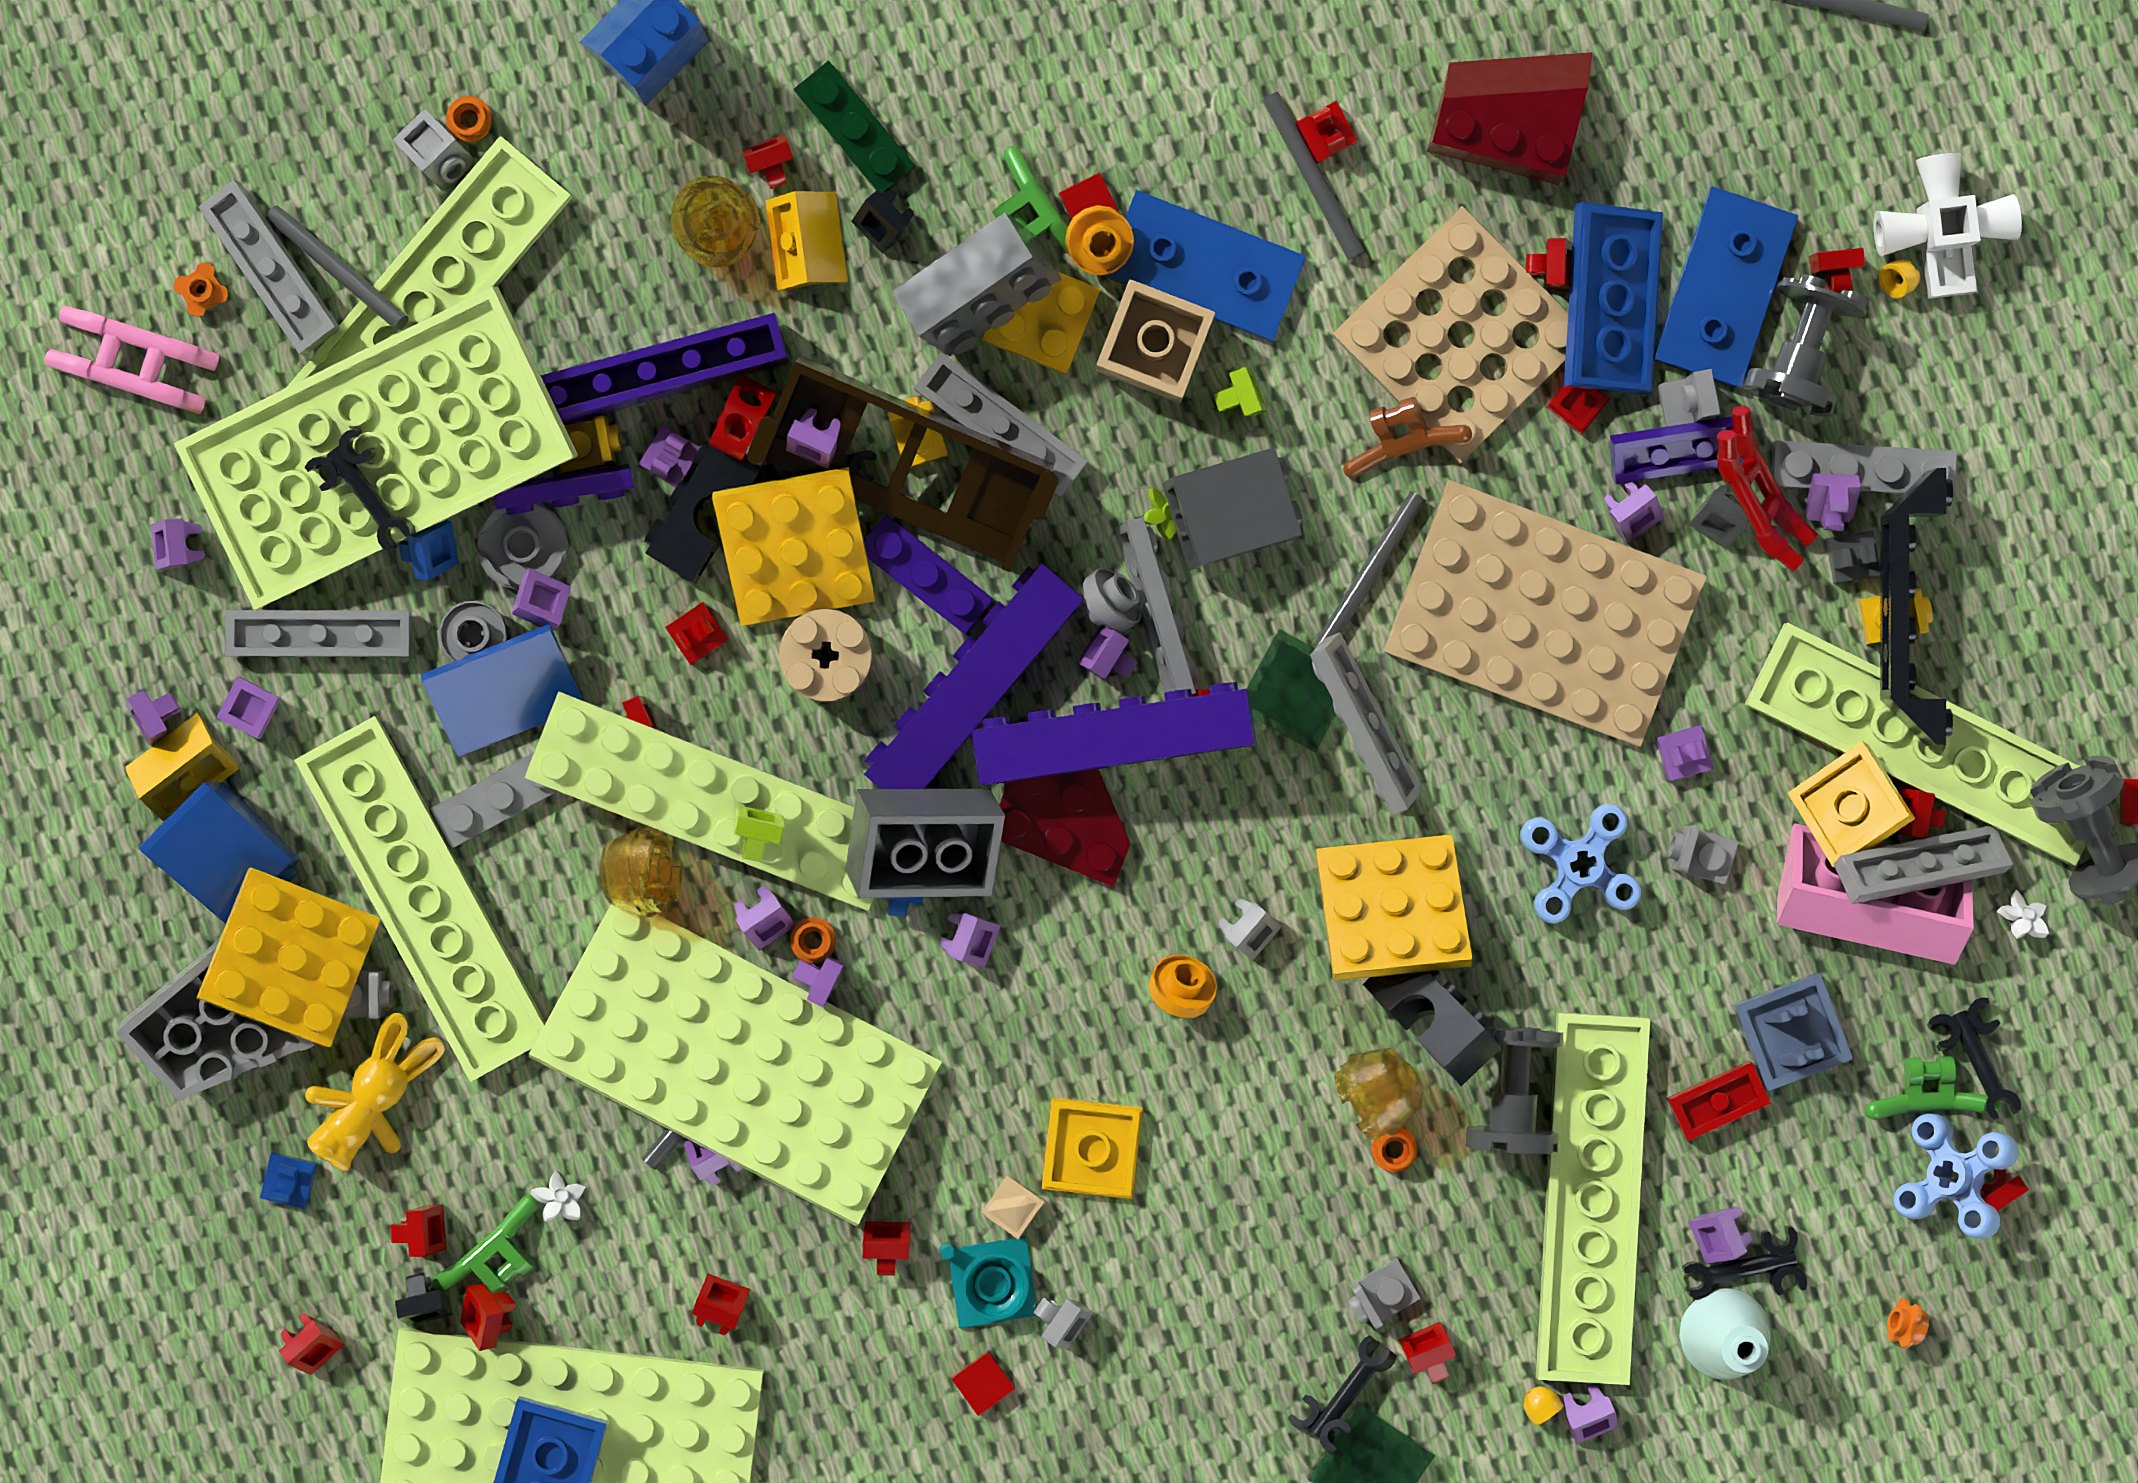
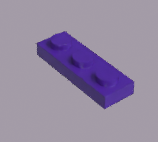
(1666, 450)
(566, 488)
(926, 574)

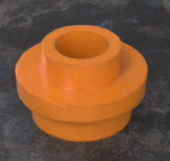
(462, 106)
(798, 943)
(1398, 1163)

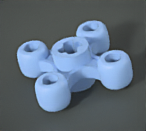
(1595, 875)
(1971, 1172)

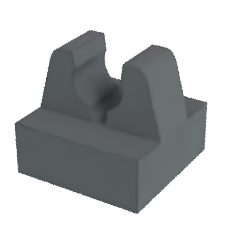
(1720, 518)
(1853, 556)

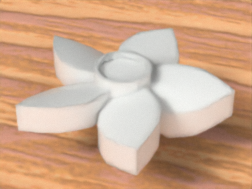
(2025, 918)
(559, 1198)

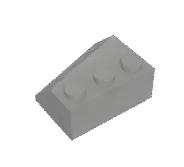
(198, 1043)

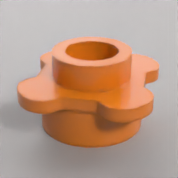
(214, 291)
(1907, 1324)

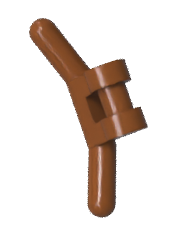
(1419, 437)

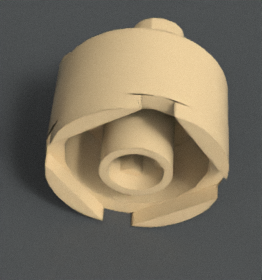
(809, 635)

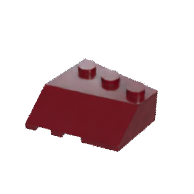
(1513, 113)

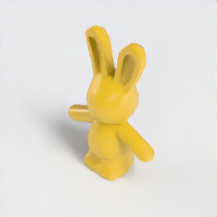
(375, 1088)

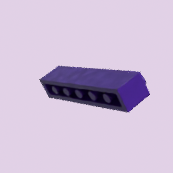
(667, 368)
(975, 684)
(1114, 736)

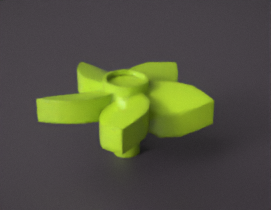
(1160, 514)

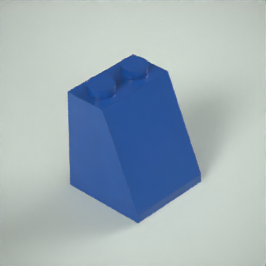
(646, 43)
(214, 843)

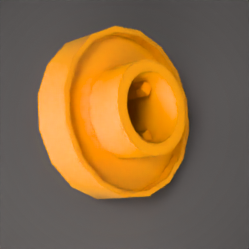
(1099, 240)
(1182, 986)

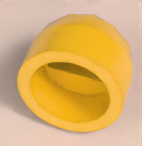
(1908, 273)
(1541, 1404)

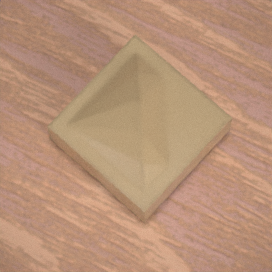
(1013, 1207)

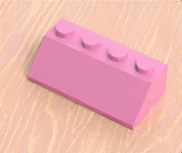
(1917, 923)

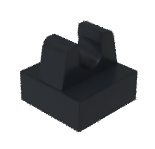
(881, 220)
(422, 1302)

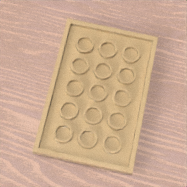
(1544, 613)

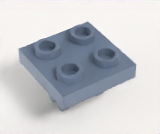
(1792, 1031)

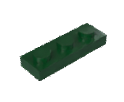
(854, 128)

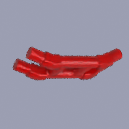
(1742, 444)

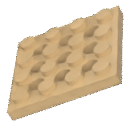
(1460, 303)

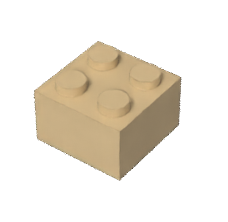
(1154, 341)

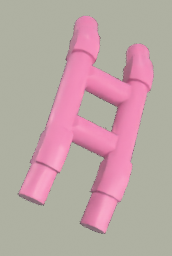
(157, 347)

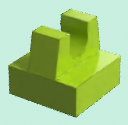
(1243, 394)
(757, 828)

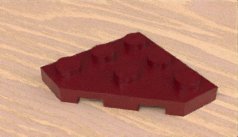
(1067, 823)

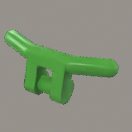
(1032, 195)
(1916, 1101)
(497, 1241)

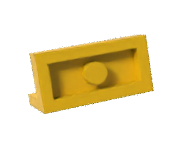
(806, 239)
(179, 766)

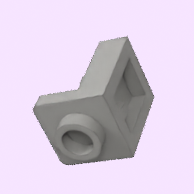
(434, 150)
(1689, 399)
(1702, 854)
(370, 996)
(1382, 1293)

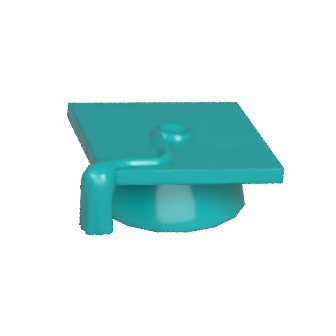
(991, 1281)

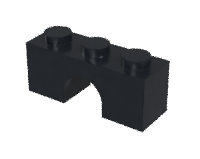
(678, 539)
(1455, 1037)

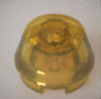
(714, 221)
(640, 872)
(1380, 1090)

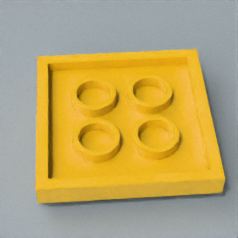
(794, 546)
(1393, 907)
(288, 958)

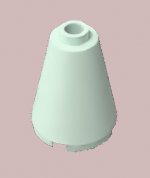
(1725, 1334)

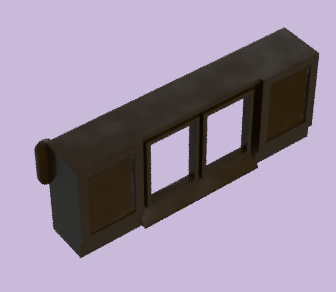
(995, 495)

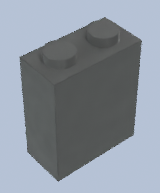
(1233, 508)

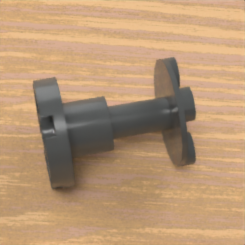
(1801, 362)
(2082, 802)
(1514, 1108)

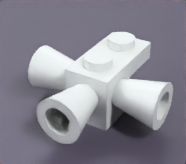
(1947, 227)

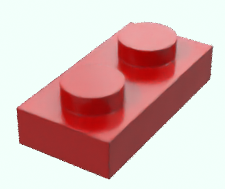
(1718, 1100)

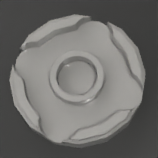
(540, 547)

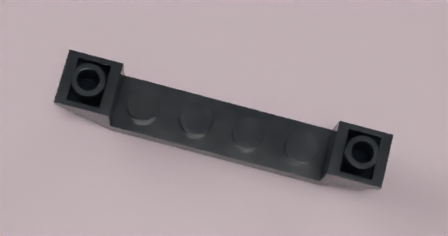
(1924, 717)

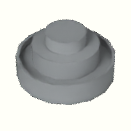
(1111, 600)
(471, 629)

